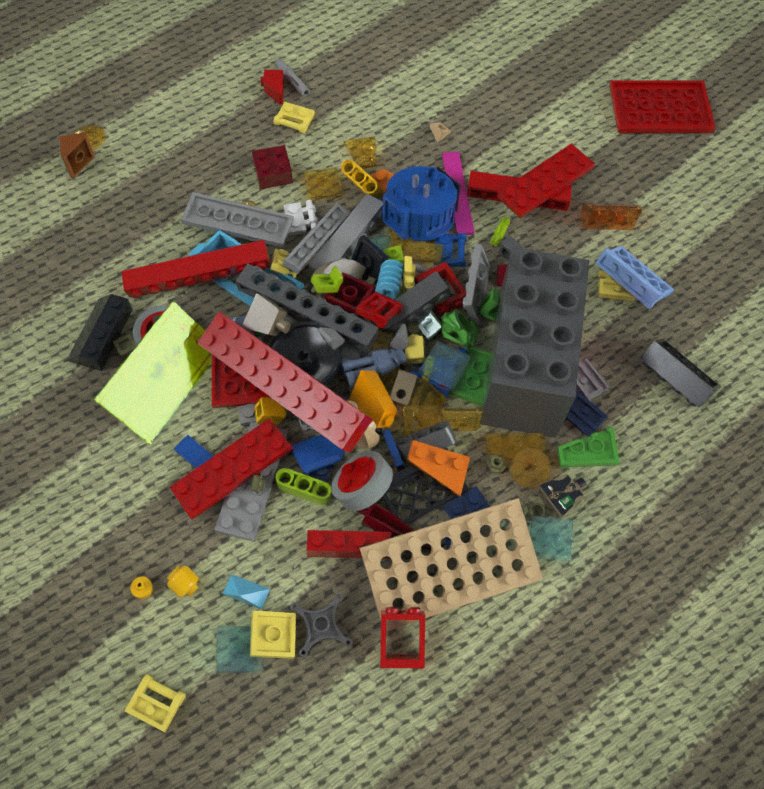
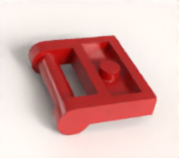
(374, 305)

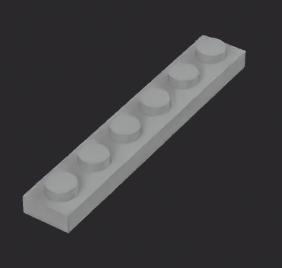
(316, 238)

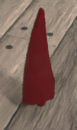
(382, 520)

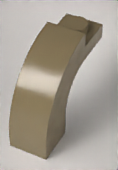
(344, 265)

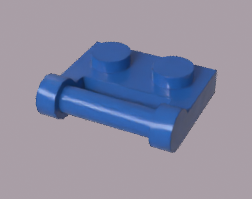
(447, 241)

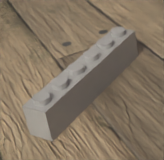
(345, 239)

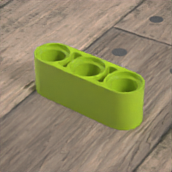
(298, 479)

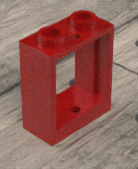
(453, 302)
(402, 660)

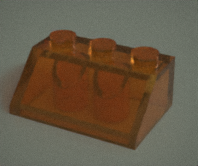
(609, 216)

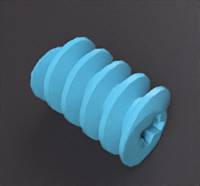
(390, 278)

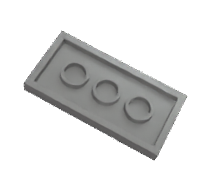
(477, 284)

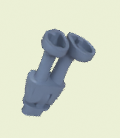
(383, 362)

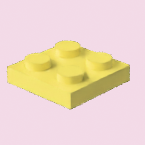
(272, 634)

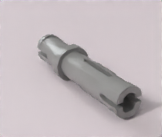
(292, 77)

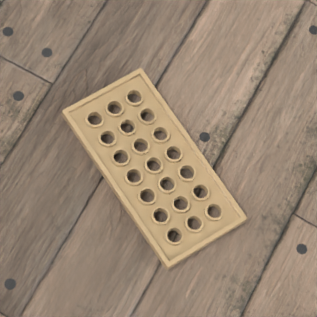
(452, 528)

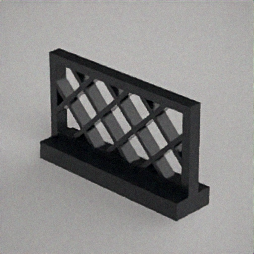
(409, 474)

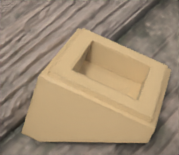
(439, 131)

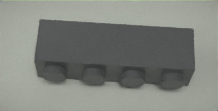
(418, 301)

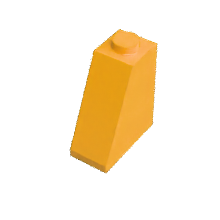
(373, 398)

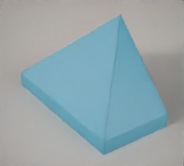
(246, 591)

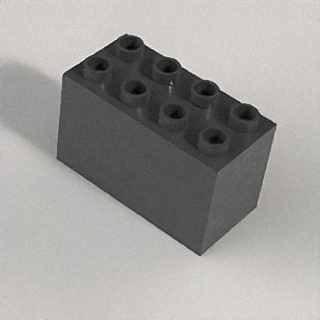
(536, 343)

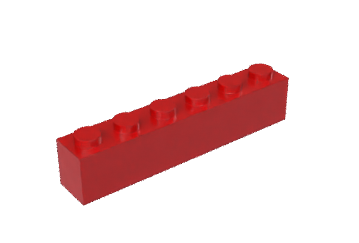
(487, 185)

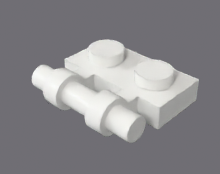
(299, 224)

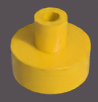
(141, 587)

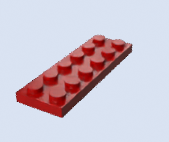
(545, 180)
(230, 468)

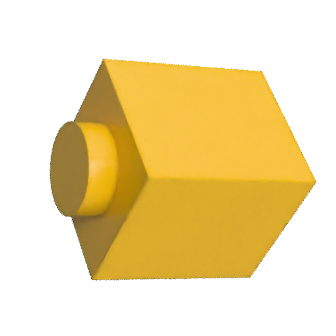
(269, 408)

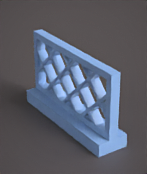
(627, 276)

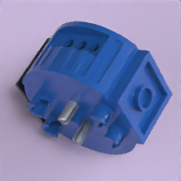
(420, 203)

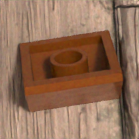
(75, 152)

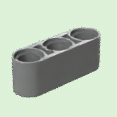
(437, 435)

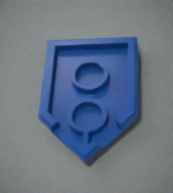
(316, 453)

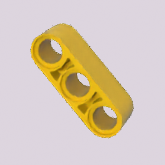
(357, 174)

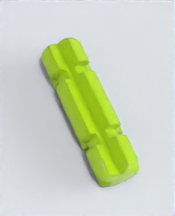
(500, 231)

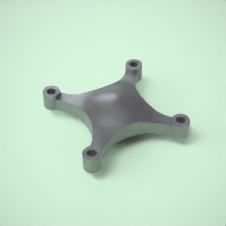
(321, 624)

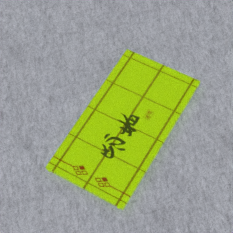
(157, 374)

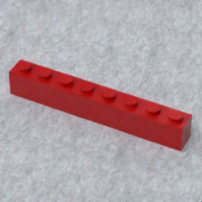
(194, 269)

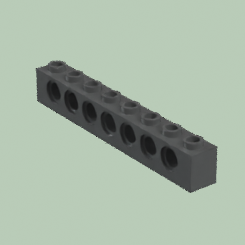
(248, 284)

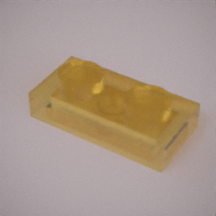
(425, 252)

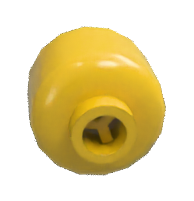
(183, 581)

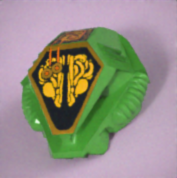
(458, 329)

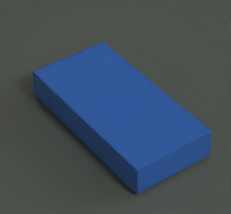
(393, 450)
(192, 452)

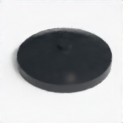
(309, 350)

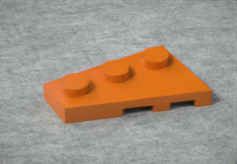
(441, 464)

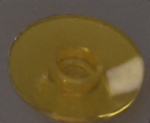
(94, 133)

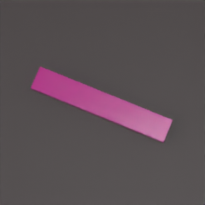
(463, 218)

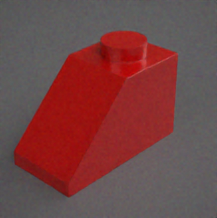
(273, 84)

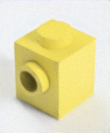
(415, 349)

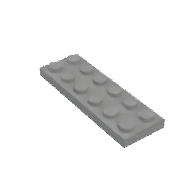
(237, 219)
(244, 508)

